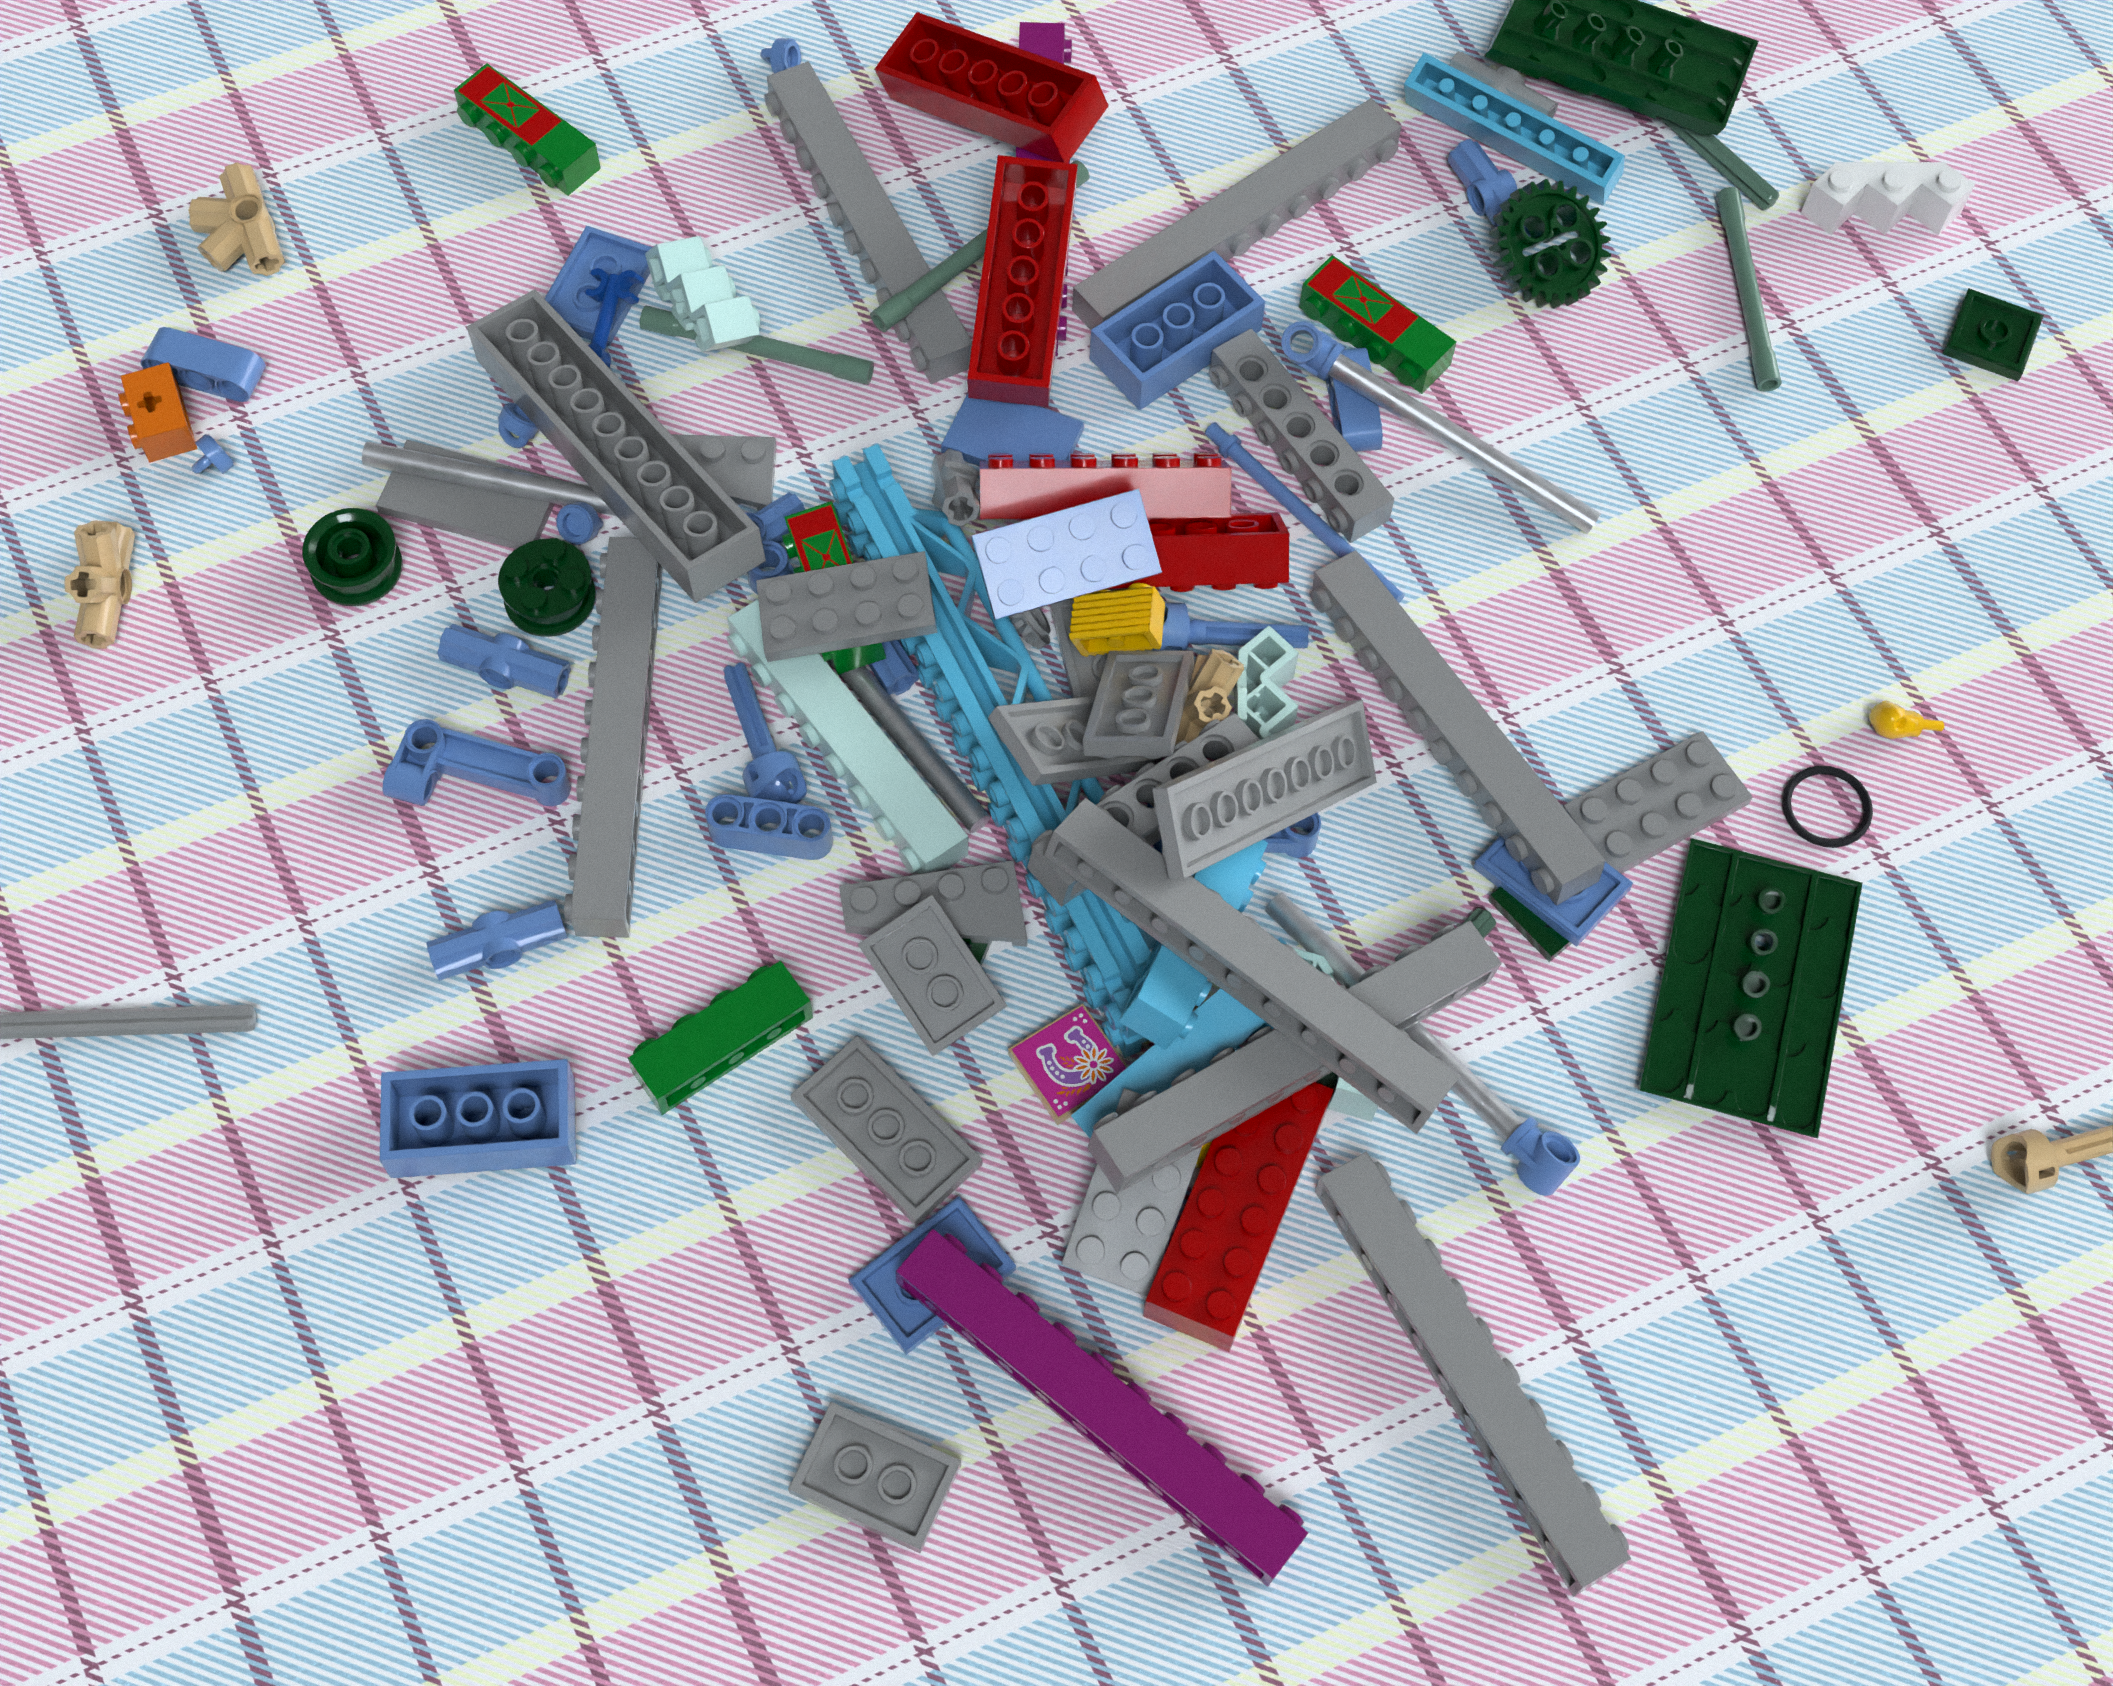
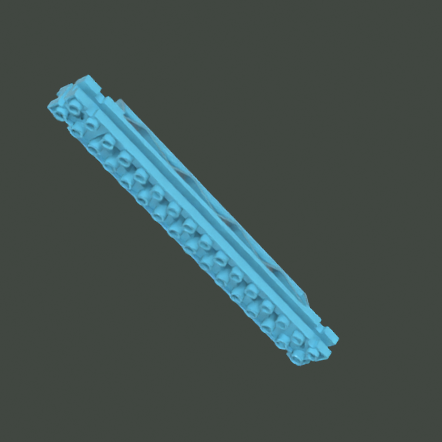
(955, 666)

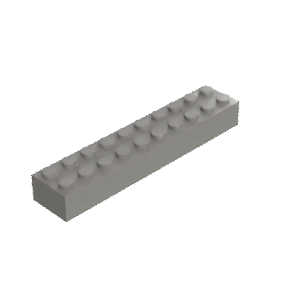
(617, 446)

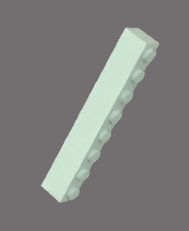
(854, 750)

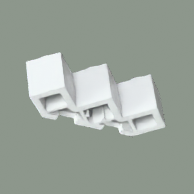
(1887, 192)

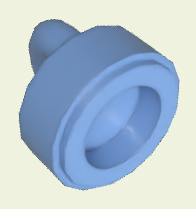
(783, 54)
(515, 420)
(213, 454)
(578, 523)

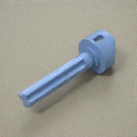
(1180, 631)
(771, 769)

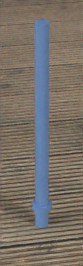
(1231, 447)

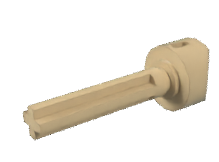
(2038, 1160)

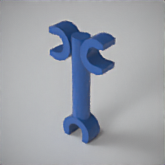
(609, 292)

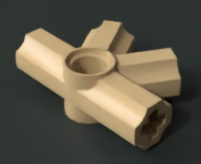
(237, 224)
(101, 580)
(1208, 691)

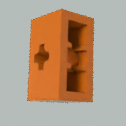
(157, 413)

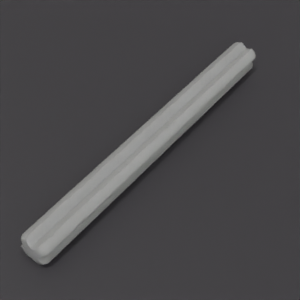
(127, 1021)

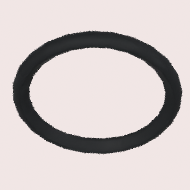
(1802, 832)

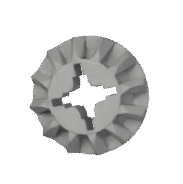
(1033, 627)

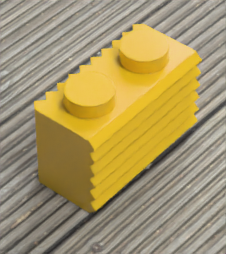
(1118, 620)

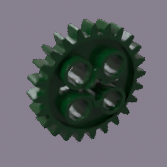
(1563, 278)

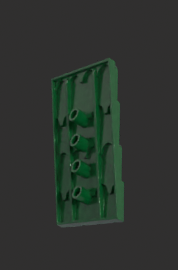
(1629, 56)
(1744, 1023)

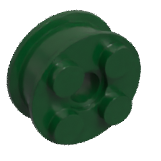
(544, 565)
(356, 579)

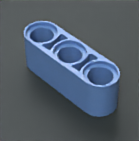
(206, 363)
(1352, 413)
(755, 812)

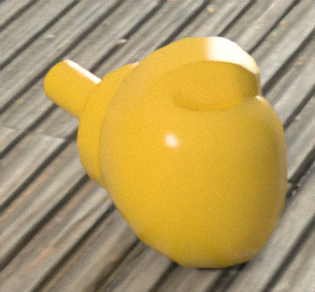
(1896, 722)

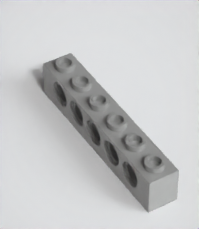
(1319, 441)
(1213, 742)

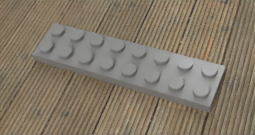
(1263, 788)

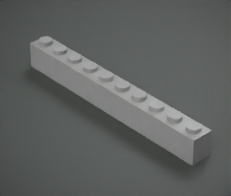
(1245, 211)
(867, 218)
(1457, 729)
(616, 742)
(1252, 966)
(1273, 1067)
(1473, 1375)

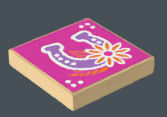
(1067, 1062)

